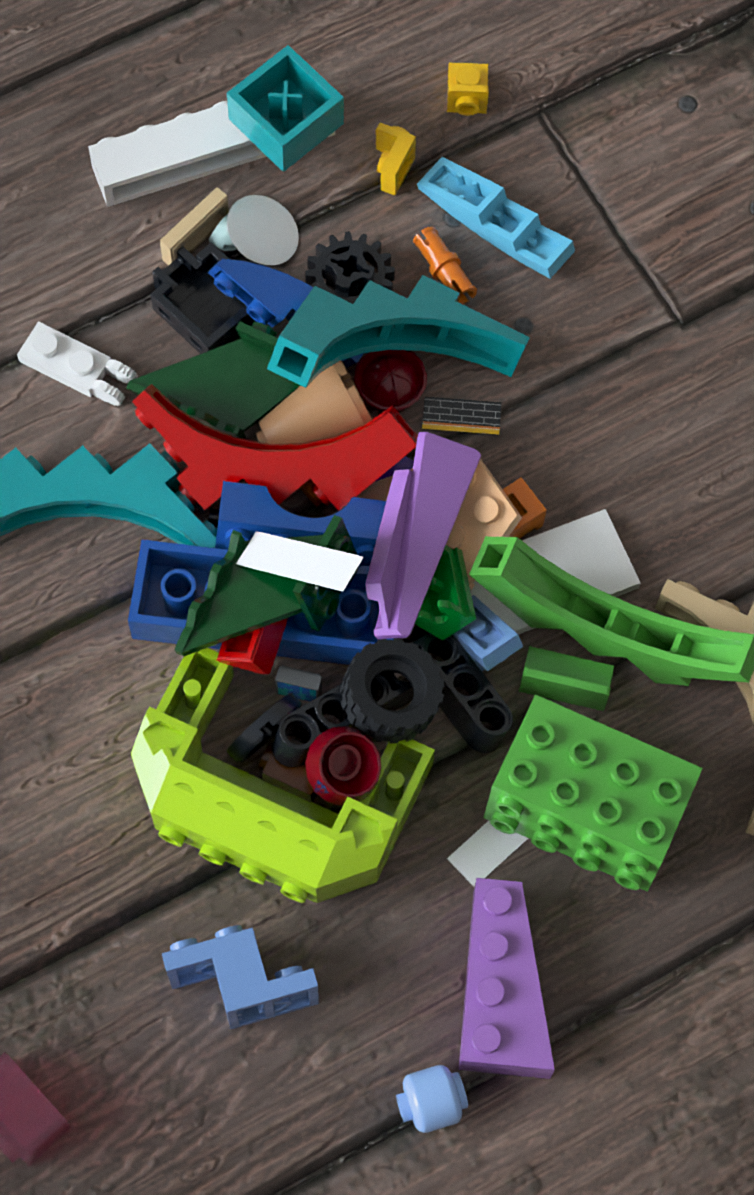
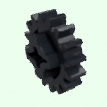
(346, 259)

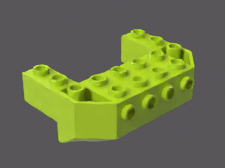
(254, 822)

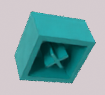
(285, 108)

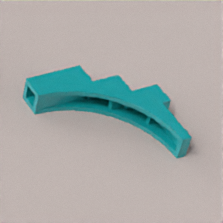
(380, 320)
(86, 486)

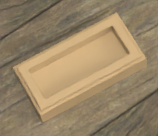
(195, 226)

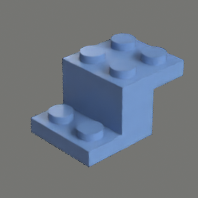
(240, 976)

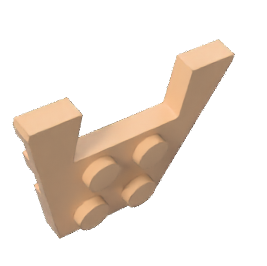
(482, 514)

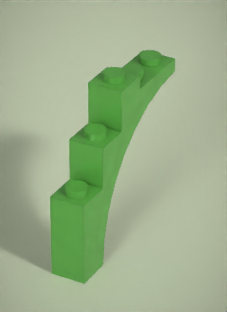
(605, 625)

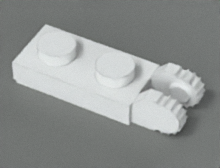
(74, 364)

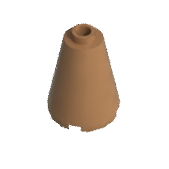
(317, 412)

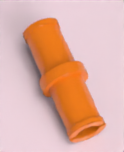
(444, 264)

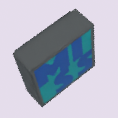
(302, 683)

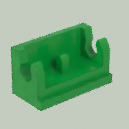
(448, 599)

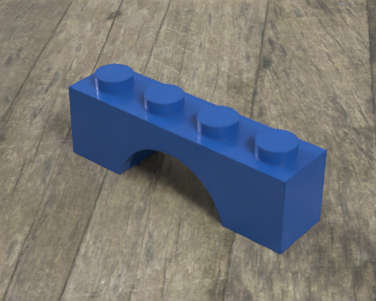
(252, 509)

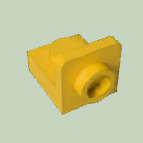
(467, 88)
(397, 155)

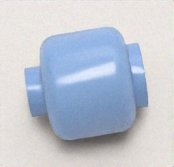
(432, 1098)

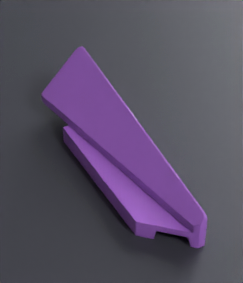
(416, 530)

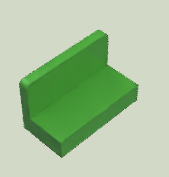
(566, 678)

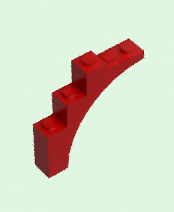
(336, 465)

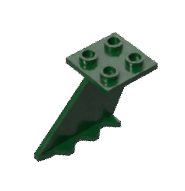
(225, 385)
(249, 599)

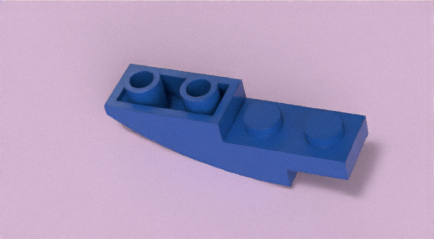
(265, 292)

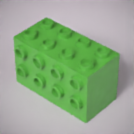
(591, 793)

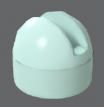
(221, 238)

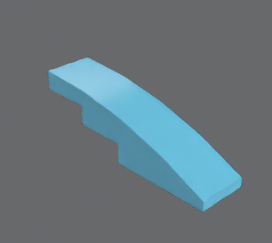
(492, 216)

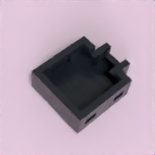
(192, 302)

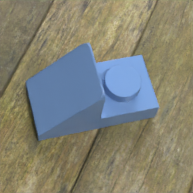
(488, 638)

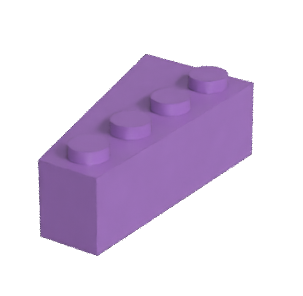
(503, 996)

